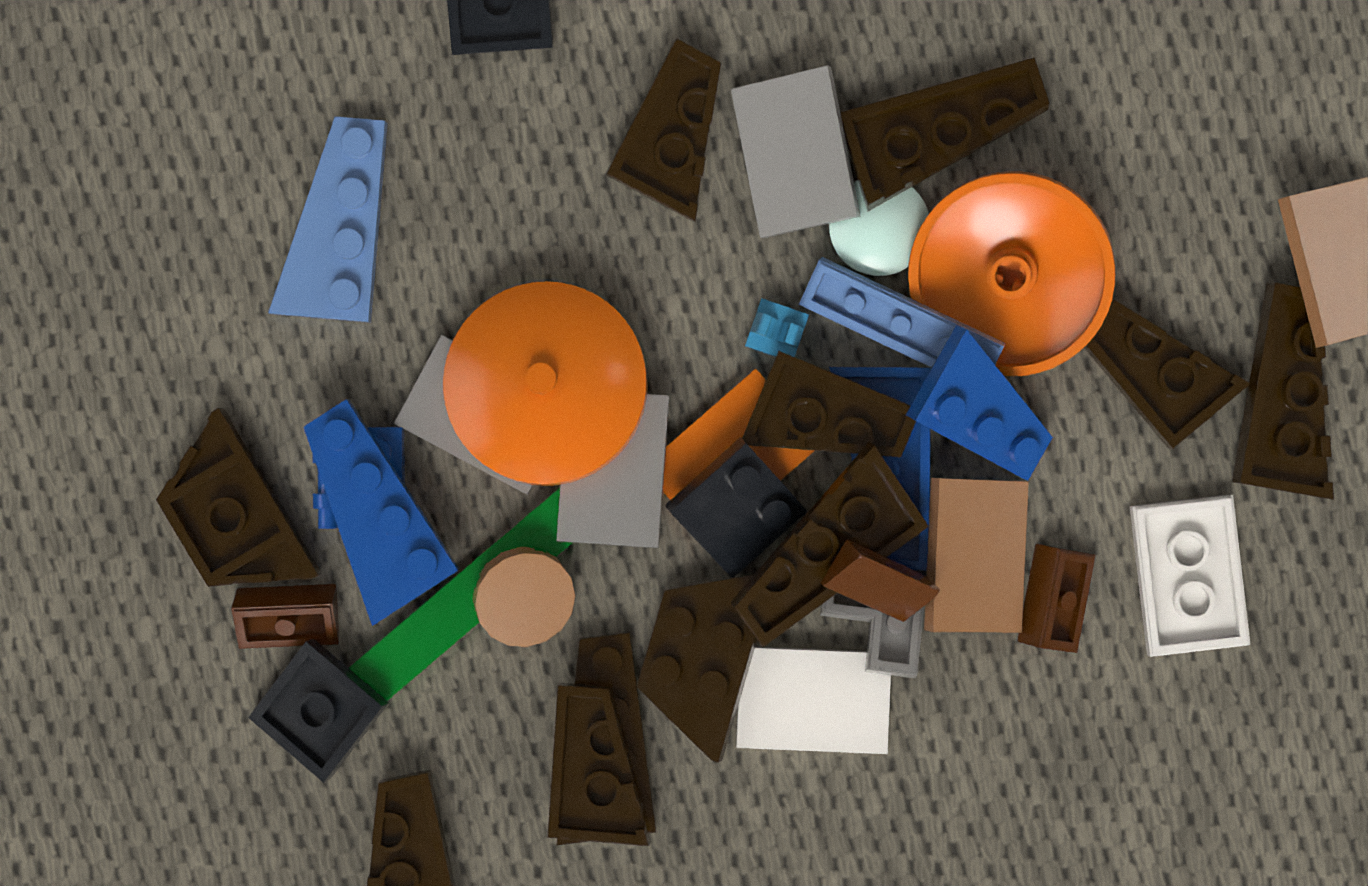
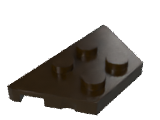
(231, 514)
(699, 661)

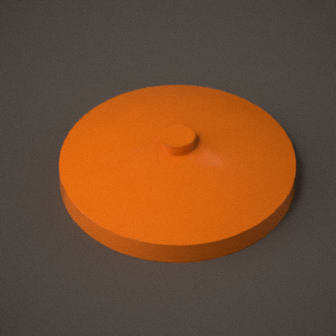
(1017, 264)
(545, 383)

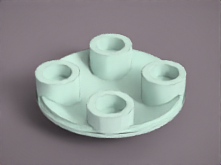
(881, 238)

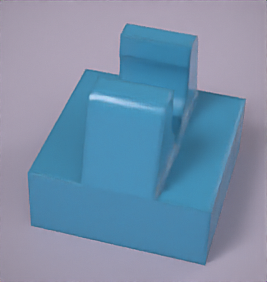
(776, 329)

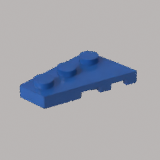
(979, 408)

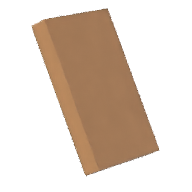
(1331, 257)
(976, 555)

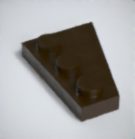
(669, 134)
(1160, 376)
(825, 412)
(591, 771)

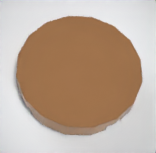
(523, 597)

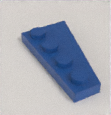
(914, 466)
(379, 521)

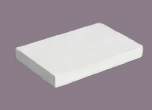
(1190, 575)
(813, 702)

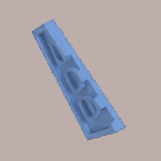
(337, 235)

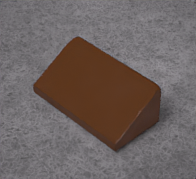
(879, 582)
(1056, 598)
(285, 615)

